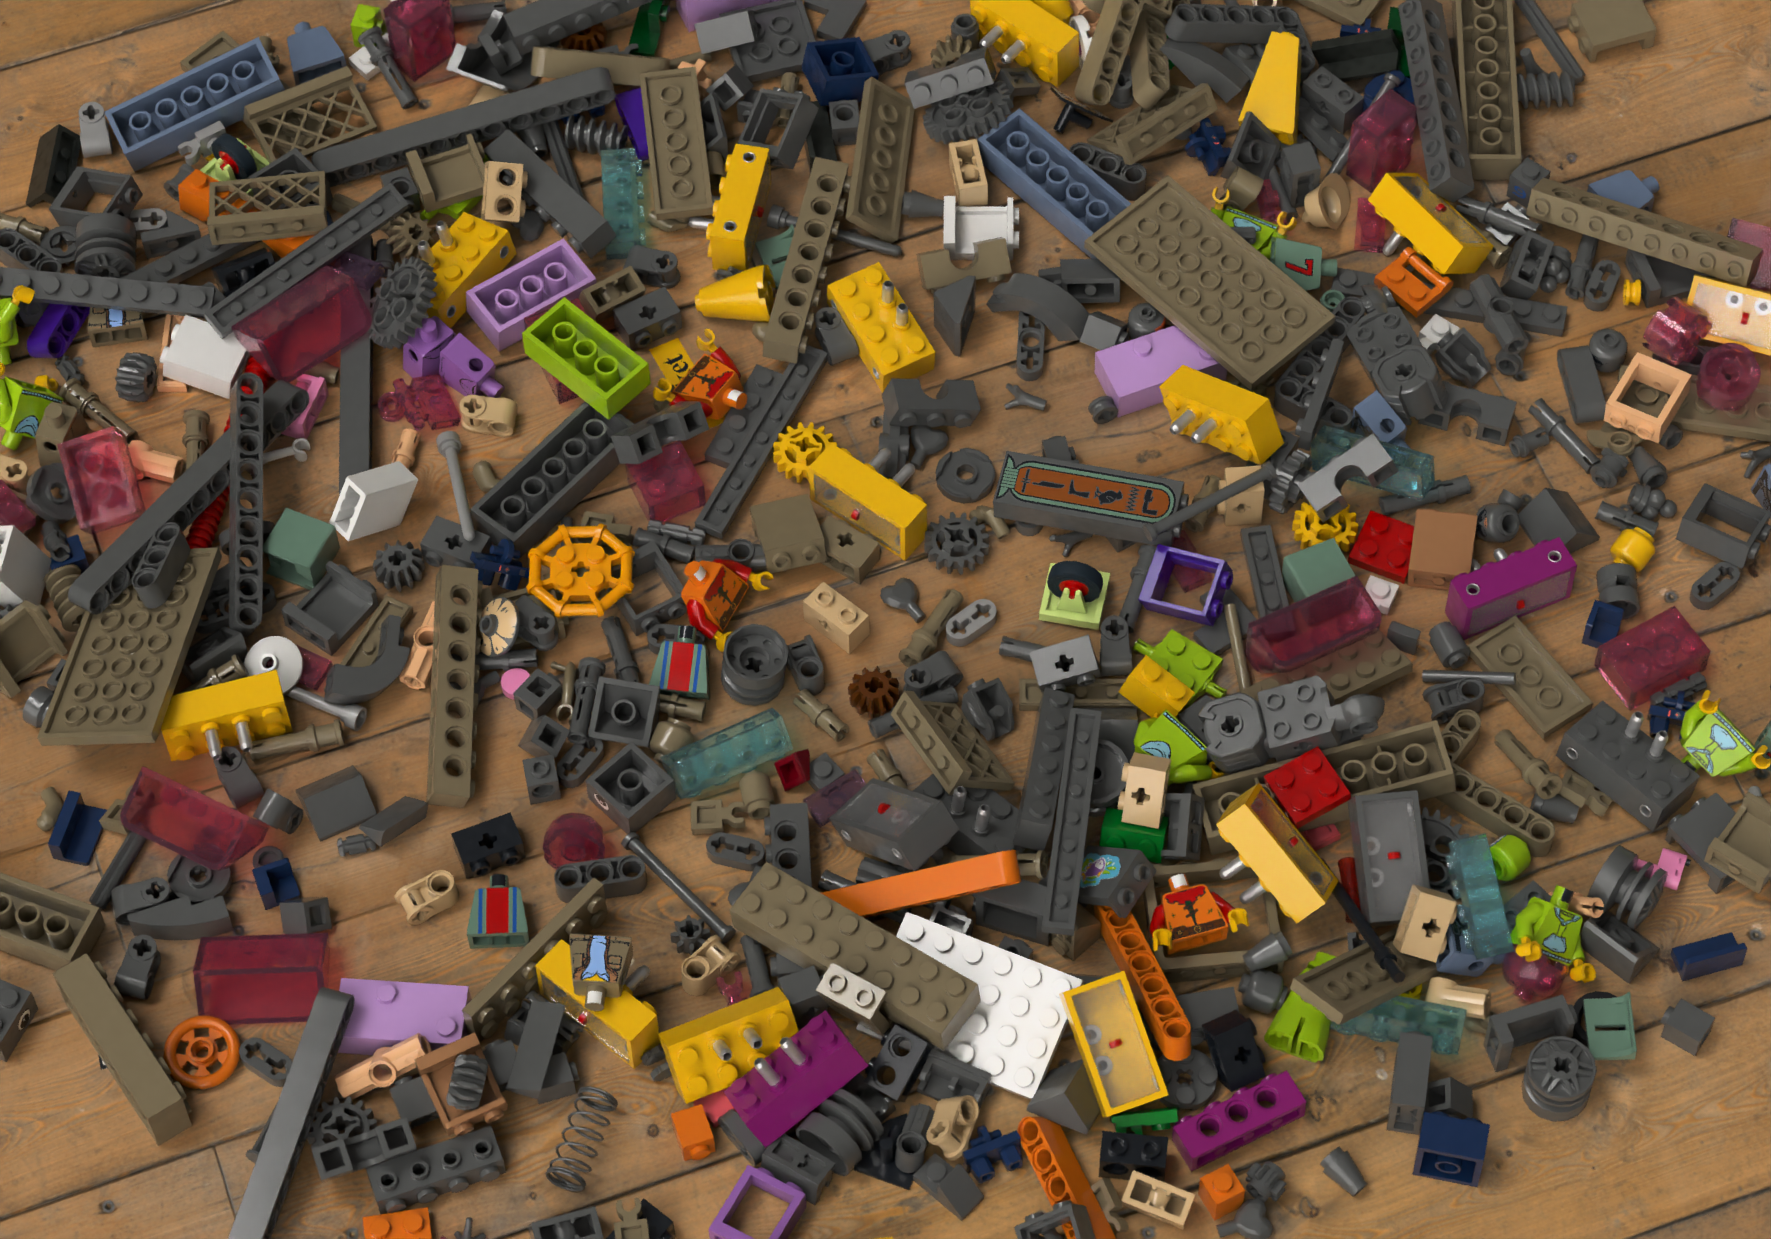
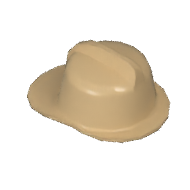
(1327, 203)

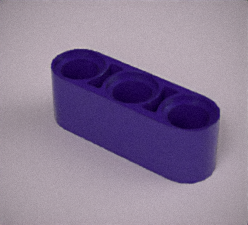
(631, 113)
(56, 330)

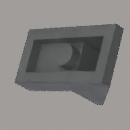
(166, 240)
(949, 1186)

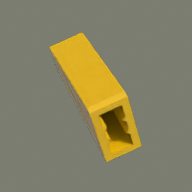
(1277, 87)

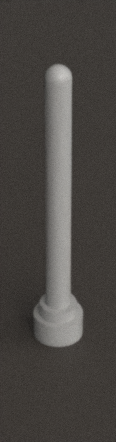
(450, 446)
(352, 715)

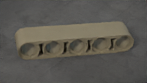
(623, 68)

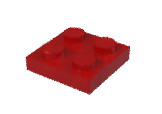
(1383, 547)
(1307, 787)

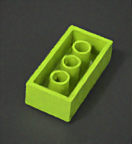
(586, 358)

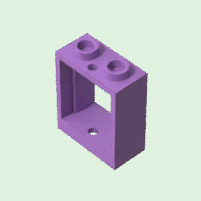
(766, 1181)

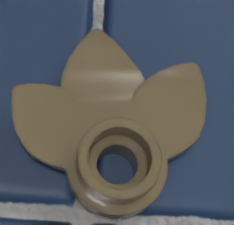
(1617, 439)

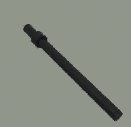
(1383, 954)

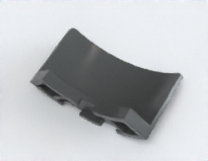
(473, 62)

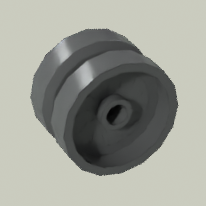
(1107, 778)

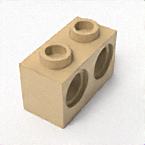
(494, 191)

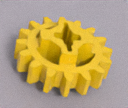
(800, 449)
(1324, 531)

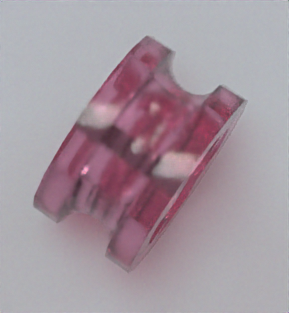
(390, 415)

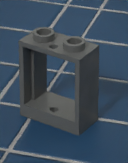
(796, 131)
(84, 182)
(1729, 510)
(646, 559)
(1013, 910)
(1409, 1082)
(1061, 1214)

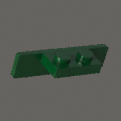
(649, 27)

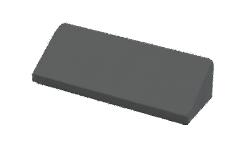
(535, 1048)

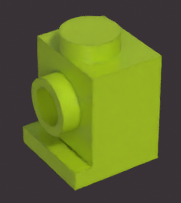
(365, 19)

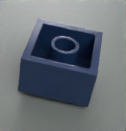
(838, 69)
(1451, 1148)

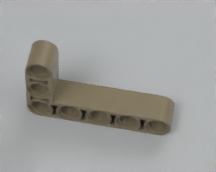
(1111, 45)
(1148, 62)
(1478, 791)

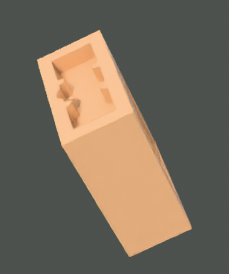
(1656, 375)

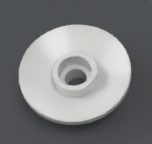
(286, 657)

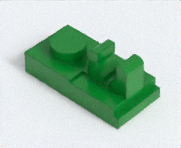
(1158, 1119)

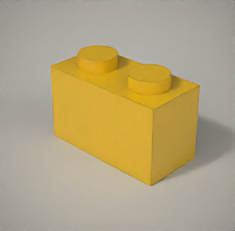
(1155, 689)

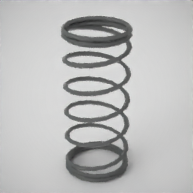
(567, 1184)

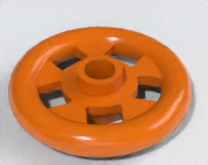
(186, 1033)

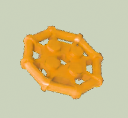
(575, 556)

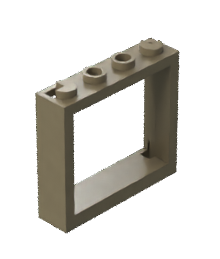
(1204, 965)

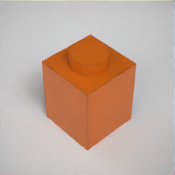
(693, 1133)
(1221, 1192)

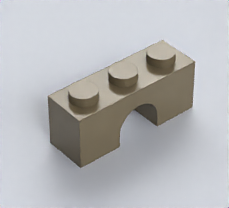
(989, 262)

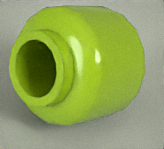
(1510, 857)

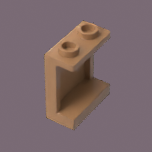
(1441, 548)
(436, 1073)

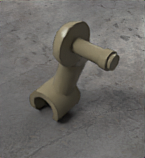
(567, 688)

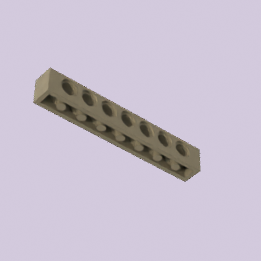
(1644, 232)
(811, 241)
(441, 786)

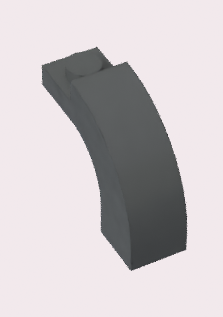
(1043, 300)
(361, 684)

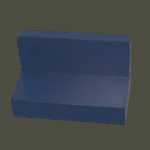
(76, 831)
(1708, 956)

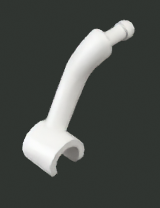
(295, 449)

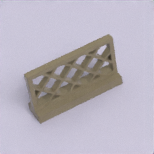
(303, 96)
(1149, 129)
(268, 222)
(938, 747)

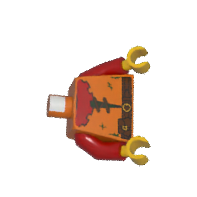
(711, 381)
(715, 593)
(1192, 917)

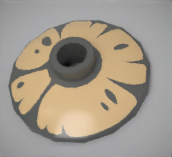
(498, 627)

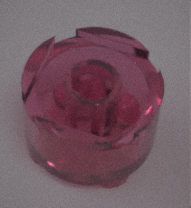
(1676, 332)
(1725, 393)

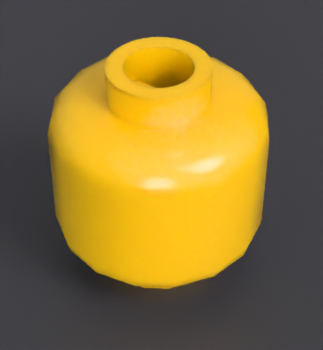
(1633, 548)

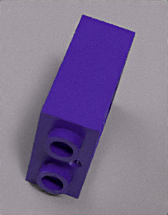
(1159, 575)

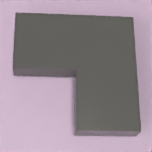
(839, 18)
(1217, 638)

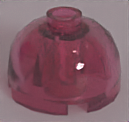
(573, 840)
(1533, 978)

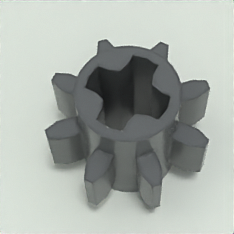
(689, 927)
(1265, 1181)

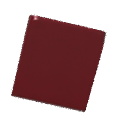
(794, 769)

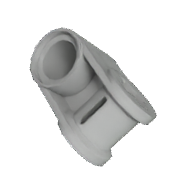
(94, 129)

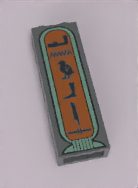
(1086, 498)

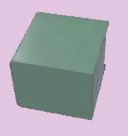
(300, 548)
(1315, 569)

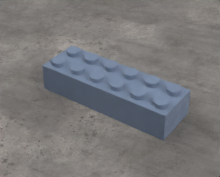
(173, 111)
(1050, 178)

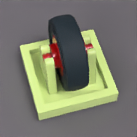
(233, 160)
(1074, 595)

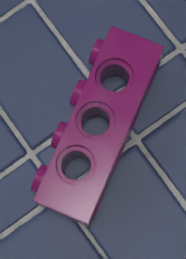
(1231, 1135)

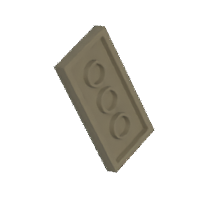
(1542, 687)

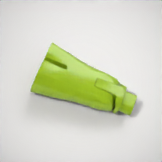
(1299, 1026)

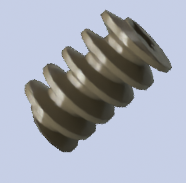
(58, 584)

